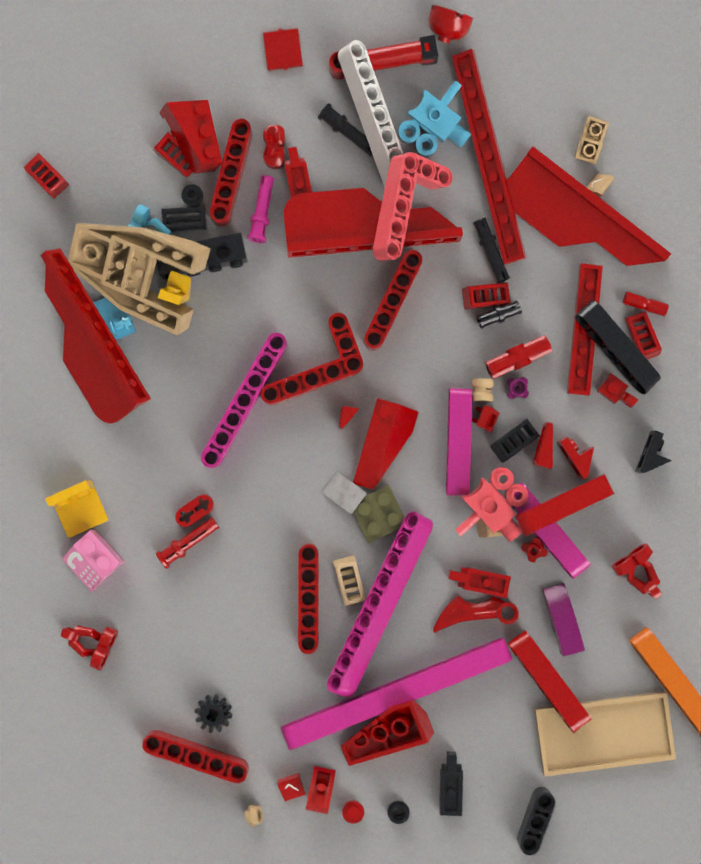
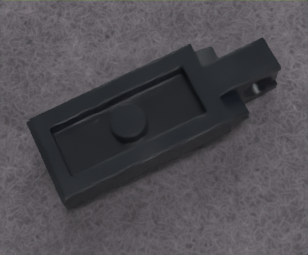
(451, 786)

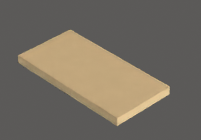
(619, 735)

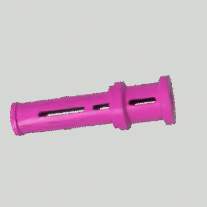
(260, 218)

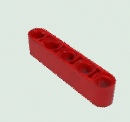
(231, 162)
(393, 290)
(564, 505)
(304, 608)
(549, 681)
(184, 757)

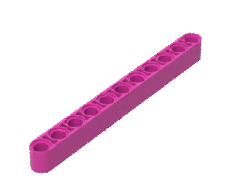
(395, 692)

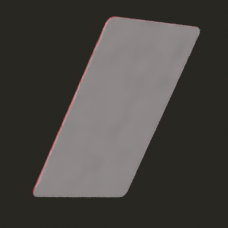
(344, 492)

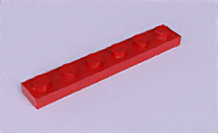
(582, 345)

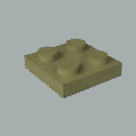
(379, 514)

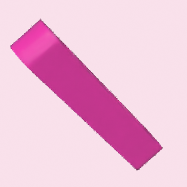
(244, 389)

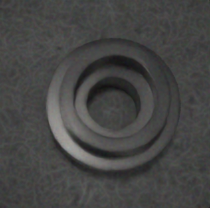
(192, 201)
(398, 819)

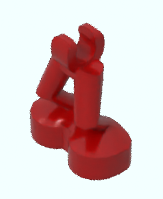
(275, 141)
(628, 564)
(105, 643)

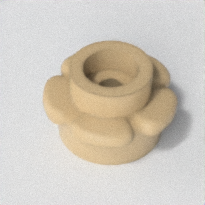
(254, 815)

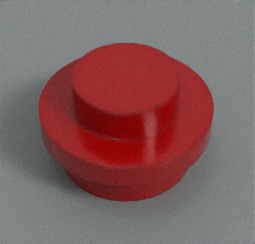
(353, 812)

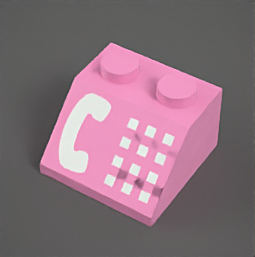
(92, 559)

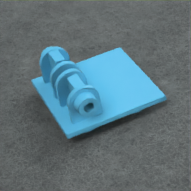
(116, 320)

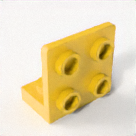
(78, 508)

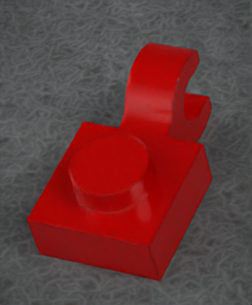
(614, 390)

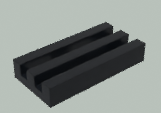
(186, 227)

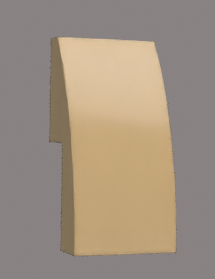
(591, 140)

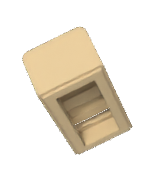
(346, 562)

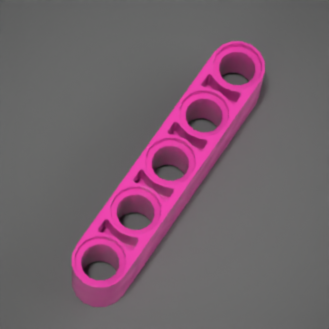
(459, 442)
(556, 541)

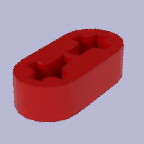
(197, 514)

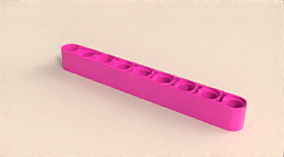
(379, 604)

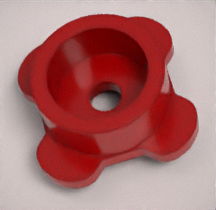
(534, 543)

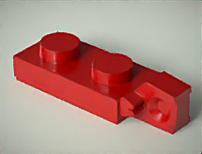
(297, 173)
(481, 581)

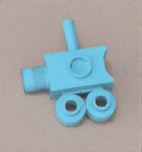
(436, 120)

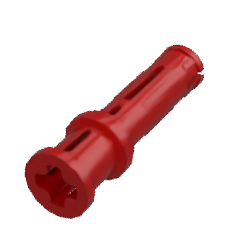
(178, 549)

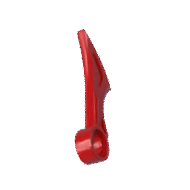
(460, 611)

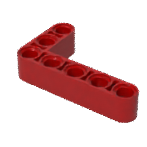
(320, 371)

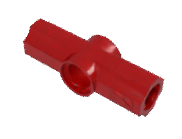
(518, 357)

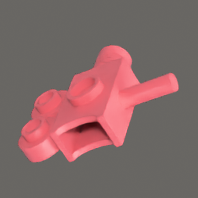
(493, 507)

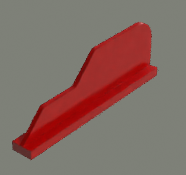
(573, 214)
(348, 223)
(89, 345)

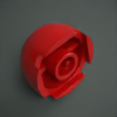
(448, 23)

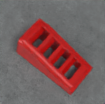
(165, 155)
(58, 187)
(472, 297)
(656, 348)
(544, 451)

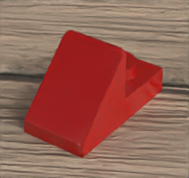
(579, 462)
(320, 790)

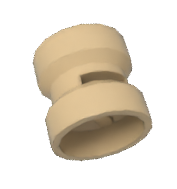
(482, 390)

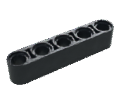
(617, 347)

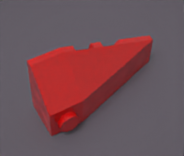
(386, 436)
(392, 731)

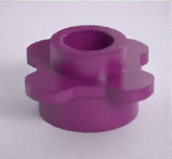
(522, 392)

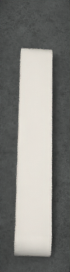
(370, 105)

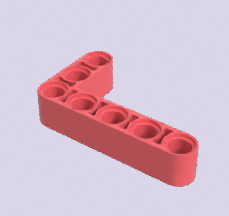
(397, 199)

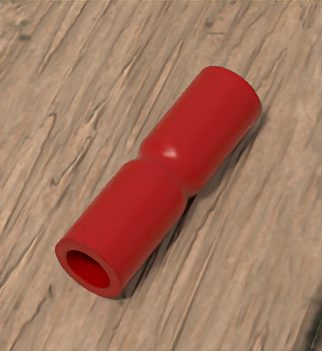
(647, 304)

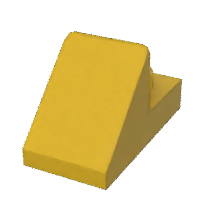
(176, 289)

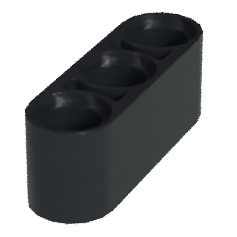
(537, 831)

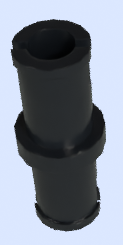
(499, 314)

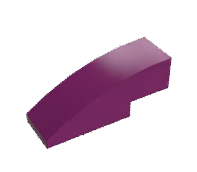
(563, 620)

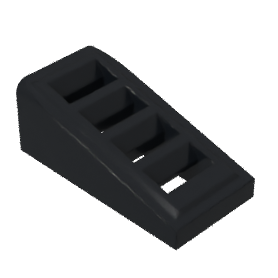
(499, 450)

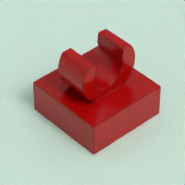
(487, 418)

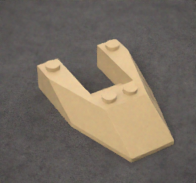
(122, 264)

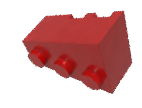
(195, 132)

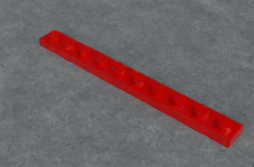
(489, 157)

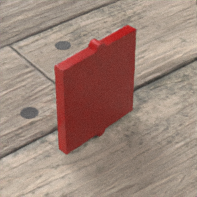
(282, 49)

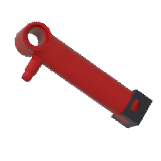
(394, 56)

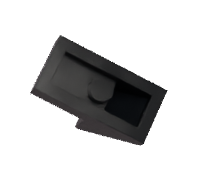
(649, 459)

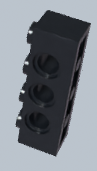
(233, 243)

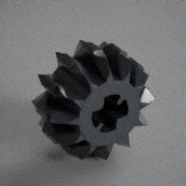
(214, 704)

